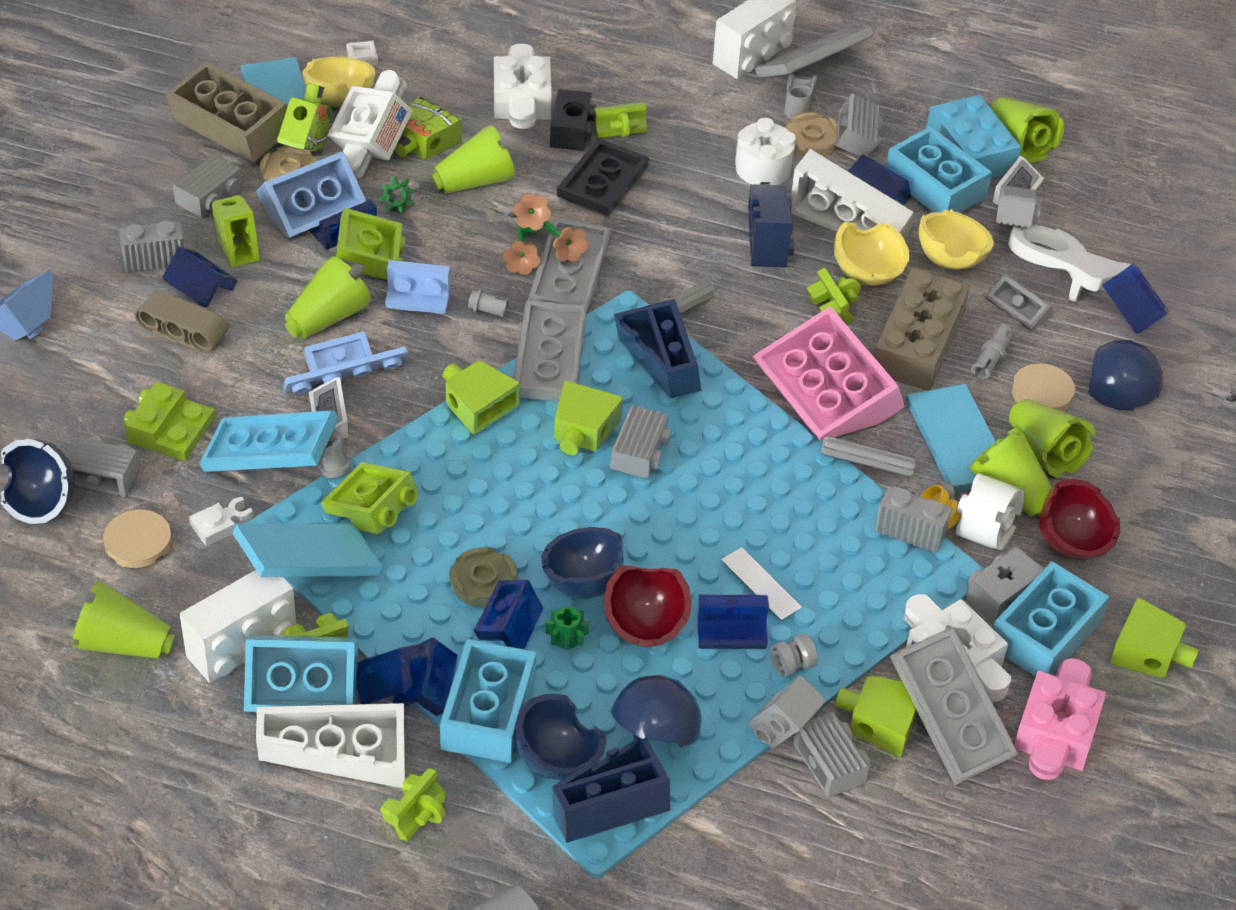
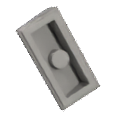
(1020, 302)

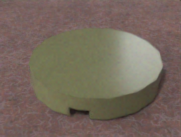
(477, 574)

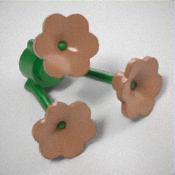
(531, 217)

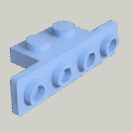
(342, 359)

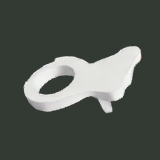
(1070, 255)

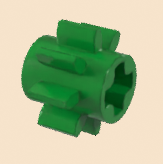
(390, 197)
(567, 627)

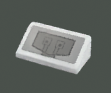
(1020, 175)
(330, 397)

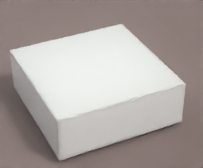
(364, 51)

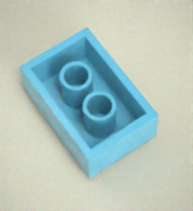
(977, 132)
(939, 172)
(1050, 620)
(299, 671)
(486, 700)

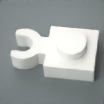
(218, 523)

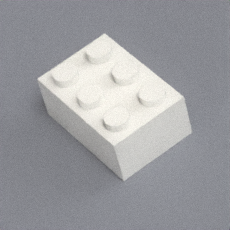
(752, 34)
(221, 623)

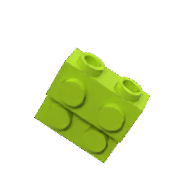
(369, 241)
(167, 421)
(372, 497)

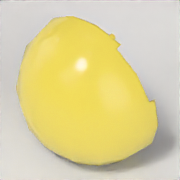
(338, 76)
(954, 240)
(872, 254)

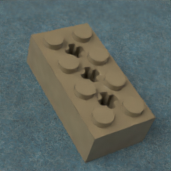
(228, 111)
(921, 328)

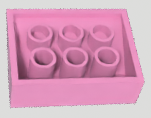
(830, 377)

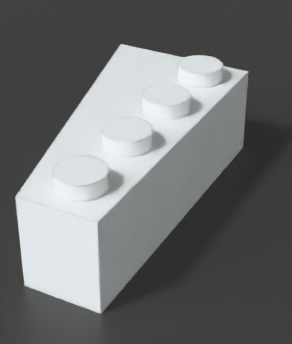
(834, 196)
(336, 740)

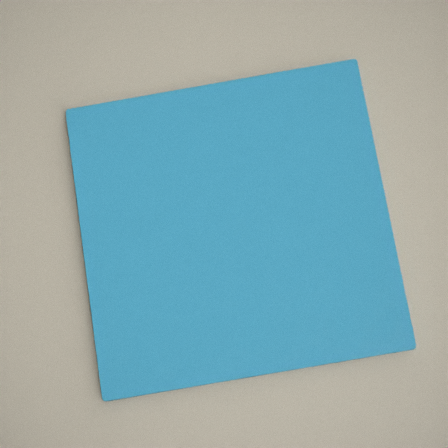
(725, 482)

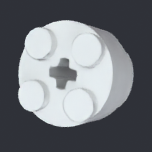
(764, 153)
(989, 512)

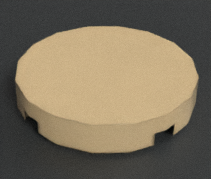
(813, 133)
(284, 161)
(1044, 385)
(137, 538)

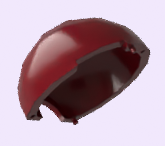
(1078, 520)
(647, 604)

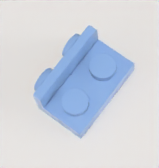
(418, 287)

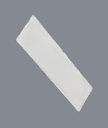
(761, 583)

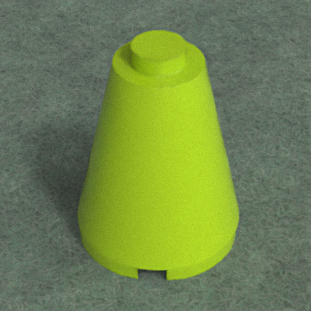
(1031, 125)
(475, 164)
(327, 300)
(1055, 436)
(1016, 464)
(120, 626)

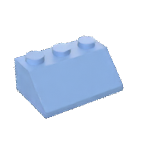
(310, 194)

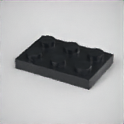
(602, 177)

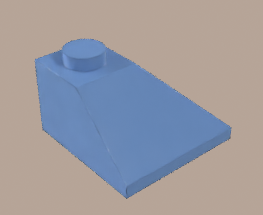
(27, 307)

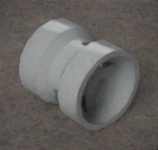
(794, 655)

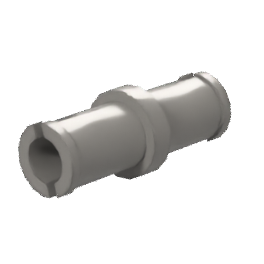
(993, 351)

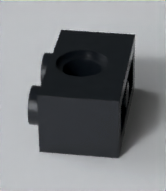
(571, 120)

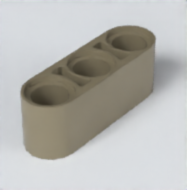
(181, 321)

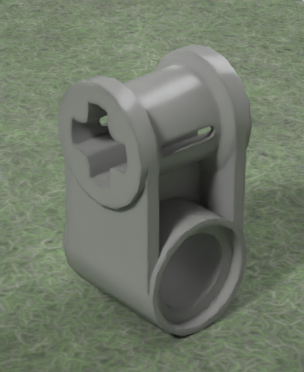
(799, 94)
(333, 460)

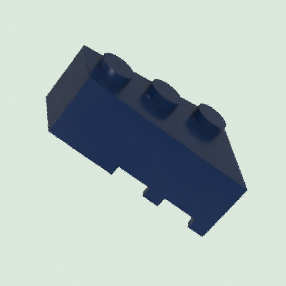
(770, 226)
(661, 346)
(612, 792)

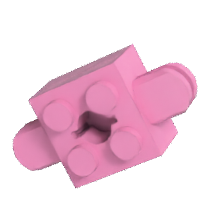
(1060, 719)

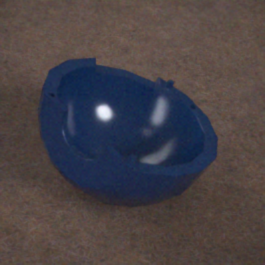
(1125, 375)
(37, 482)
(583, 561)
(659, 710)
(554, 739)

